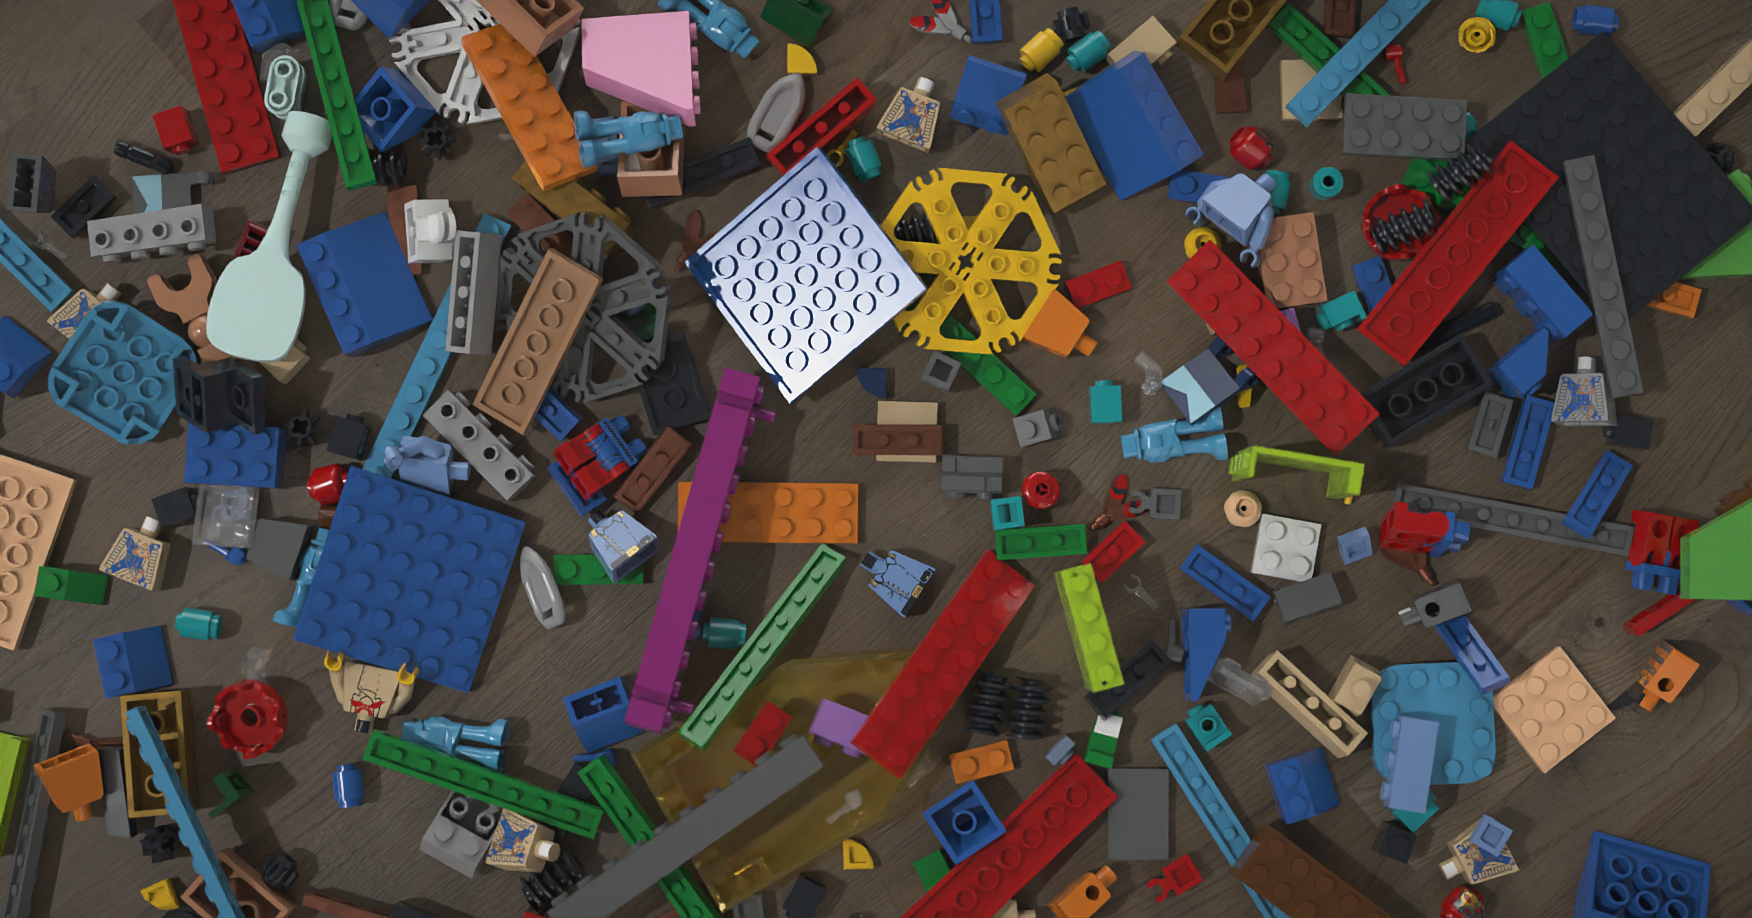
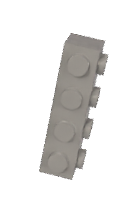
(152, 232)
(473, 292)
(479, 445)

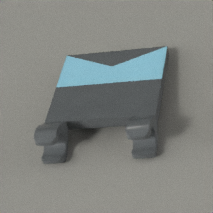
(167, 190)

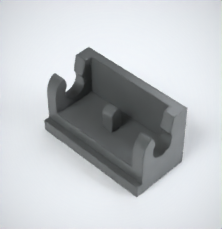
(1307, 599)

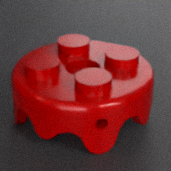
(1392, 200)
(234, 728)

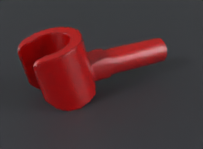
(1394, 53)

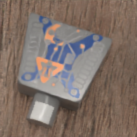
(1584, 398)

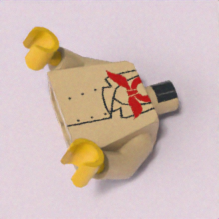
(369, 689)

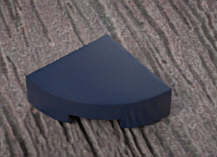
(873, 381)

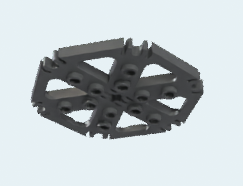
(599, 323)

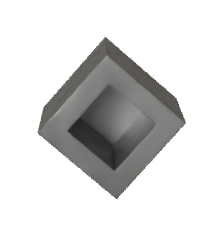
(940, 371)

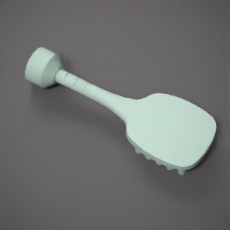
(261, 294)

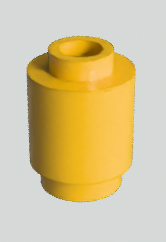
(1040, 50)

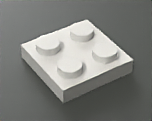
(1285, 548)

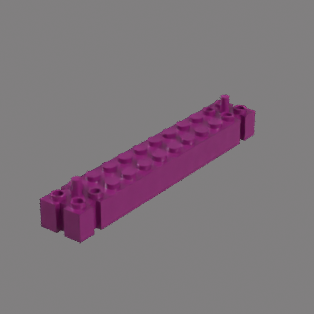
(691, 563)

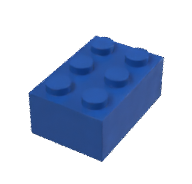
(1541, 294)
(236, 457)

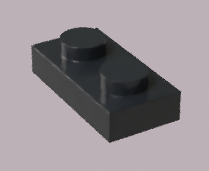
(84, 206)

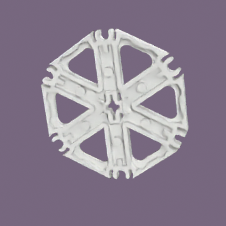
(465, 82)

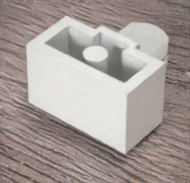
(429, 231)

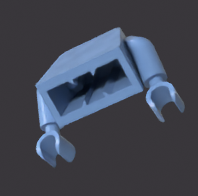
(1239, 209)
(426, 464)

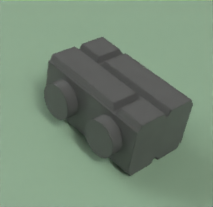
(971, 475)

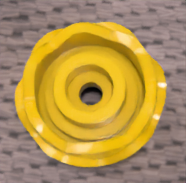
(1477, 43)
(1197, 236)

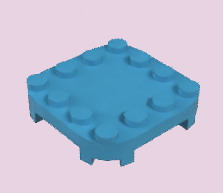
(119, 372)
(1444, 695)

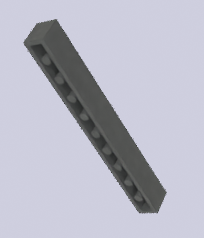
(691, 833)

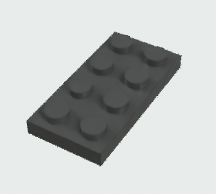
(1403, 127)

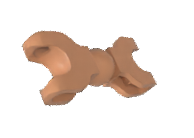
(193, 306)

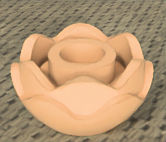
(1233, 508)

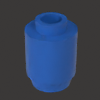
(1594, 19)
(348, 785)

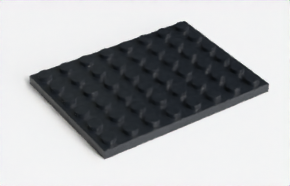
(1657, 183)

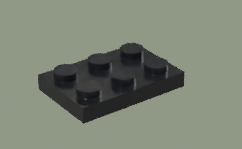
(674, 390)

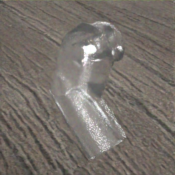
(1153, 373)

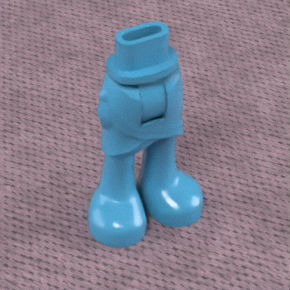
(722, 25)
(640, 133)
(1160, 439)
(308, 564)
(445, 736)

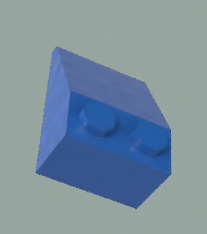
(1202, 641)

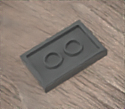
(1139, 815)

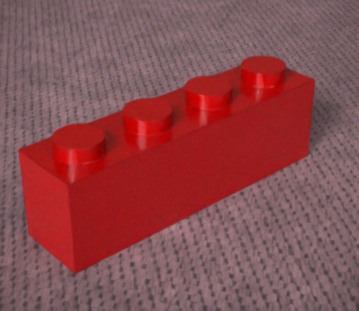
(823, 126)

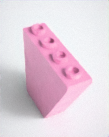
(644, 61)

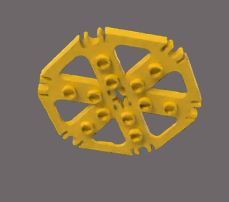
(993, 264)

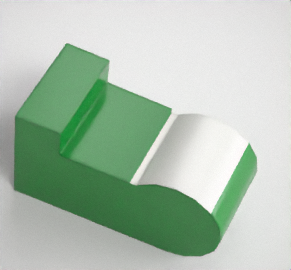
(1103, 740)

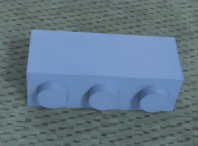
(1409, 763)

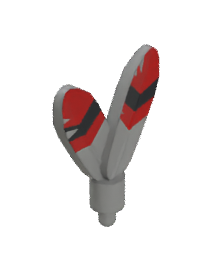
(944, 24)

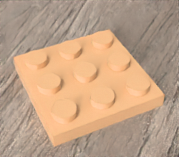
(1551, 709)

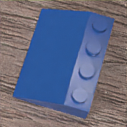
(1132, 125)
(364, 284)
(1639, 882)

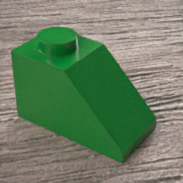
(71, 585)

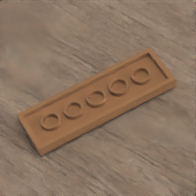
(537, 341)

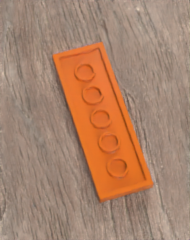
(527, 105)
(788, 512)

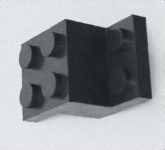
(219, 395)

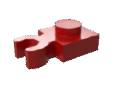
(1179, 876)

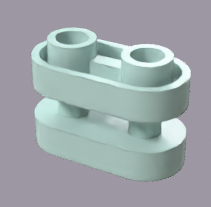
(285, 86)

